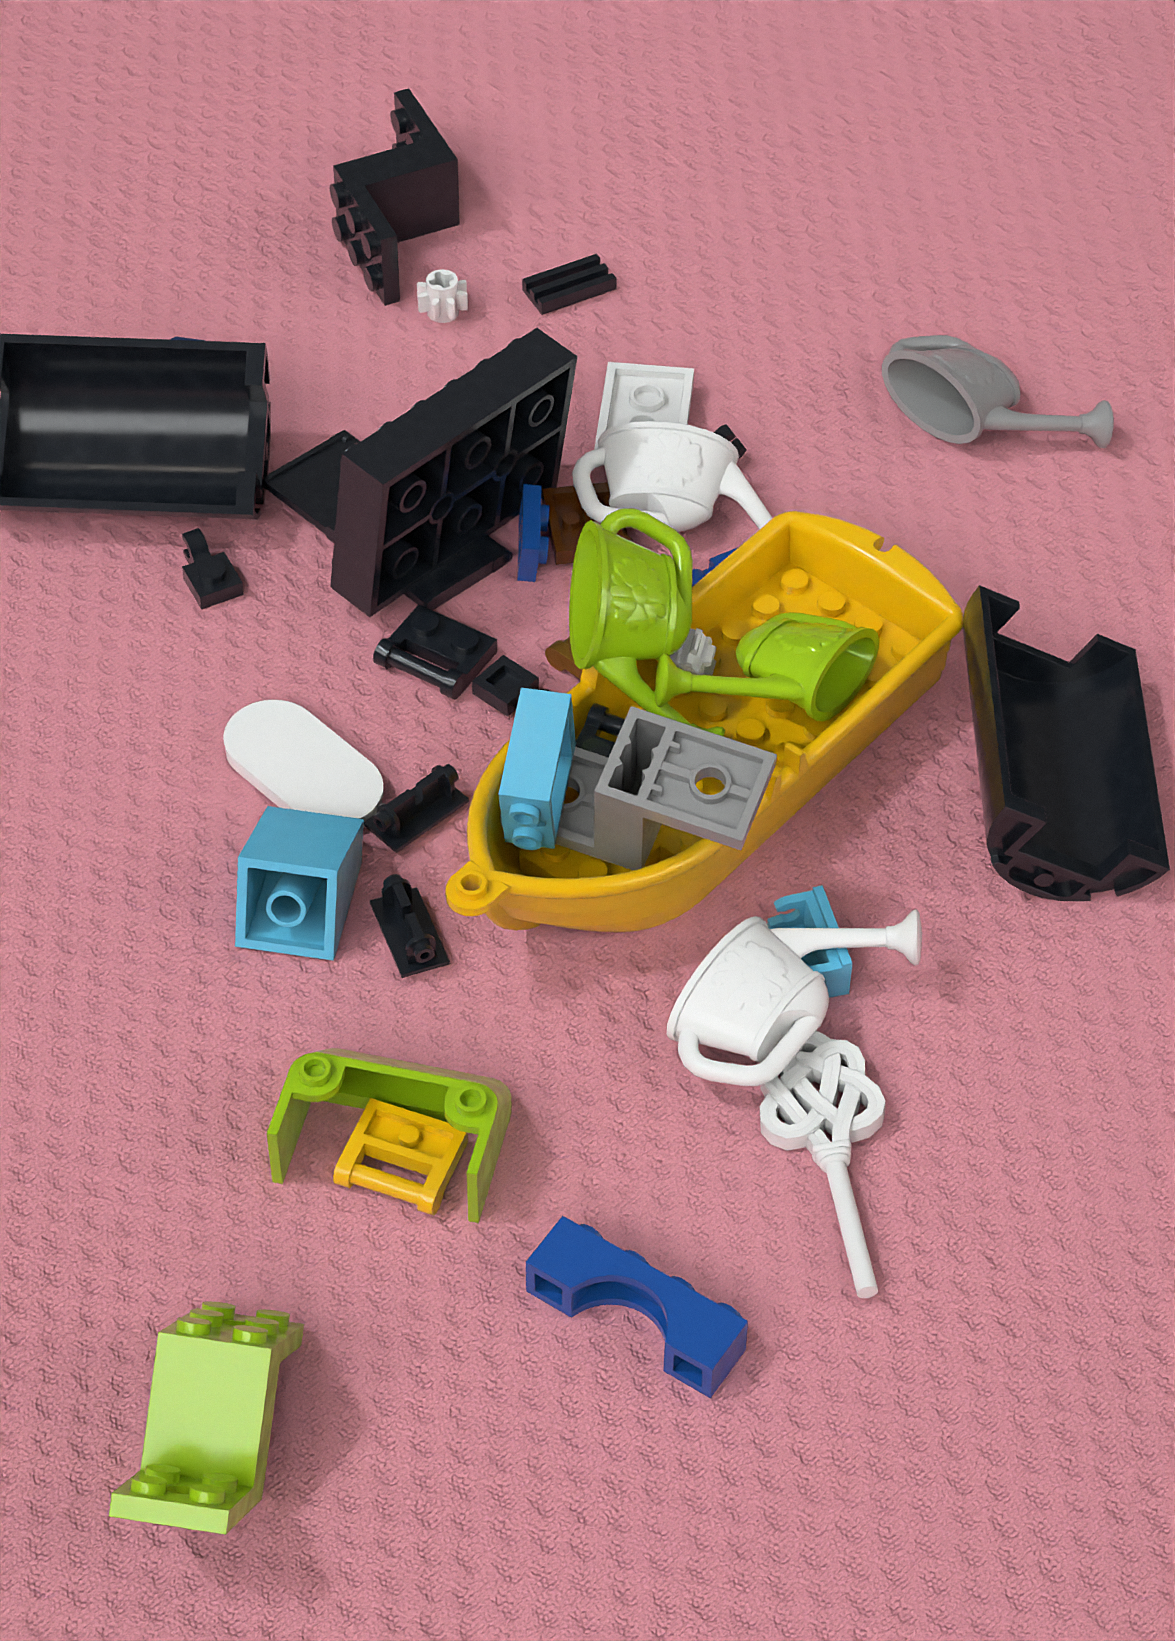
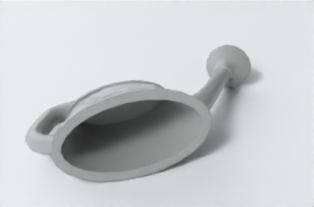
(961, 391)

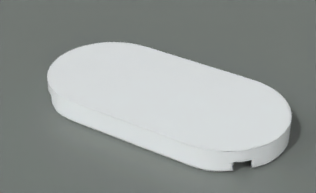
(301, 761)

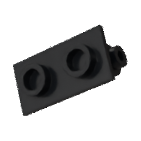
(417, 809)
(408, 928)

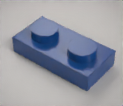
(531, 545)

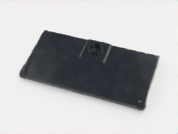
(311, 489)

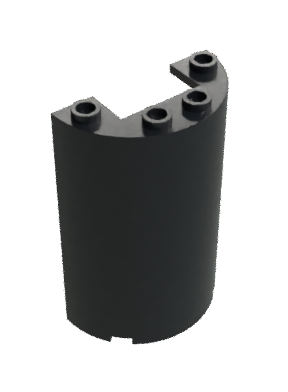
(133, 426)
(1062, 761)

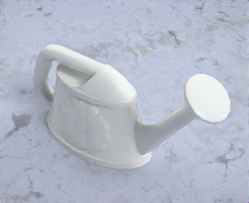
(666, 472)
(763, 998)

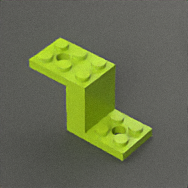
(209, 1419)

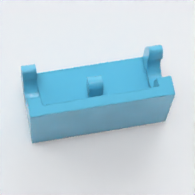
(814, 911)

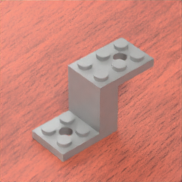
(654, 782)

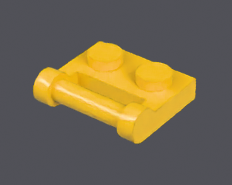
(404, 1141)

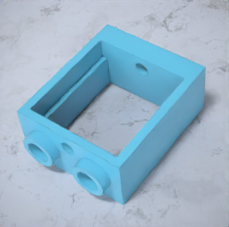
(537, 768)

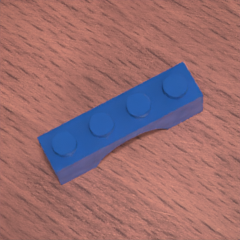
(582, 1271)

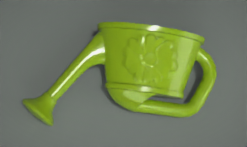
(630, 603)
(789, 657)

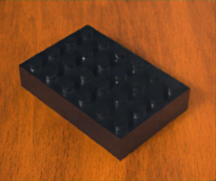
(450, 470)

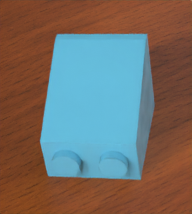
(297, 882)

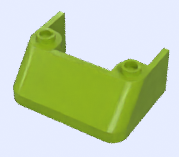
(351, 1078)

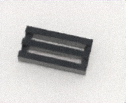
(568, 284)

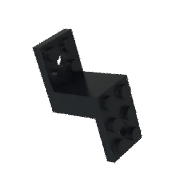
(395, 196)

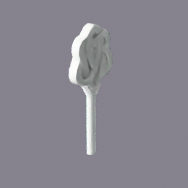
(807, 1113)

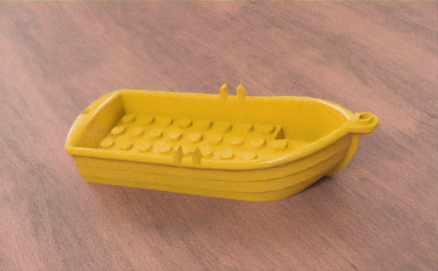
(787, 566)

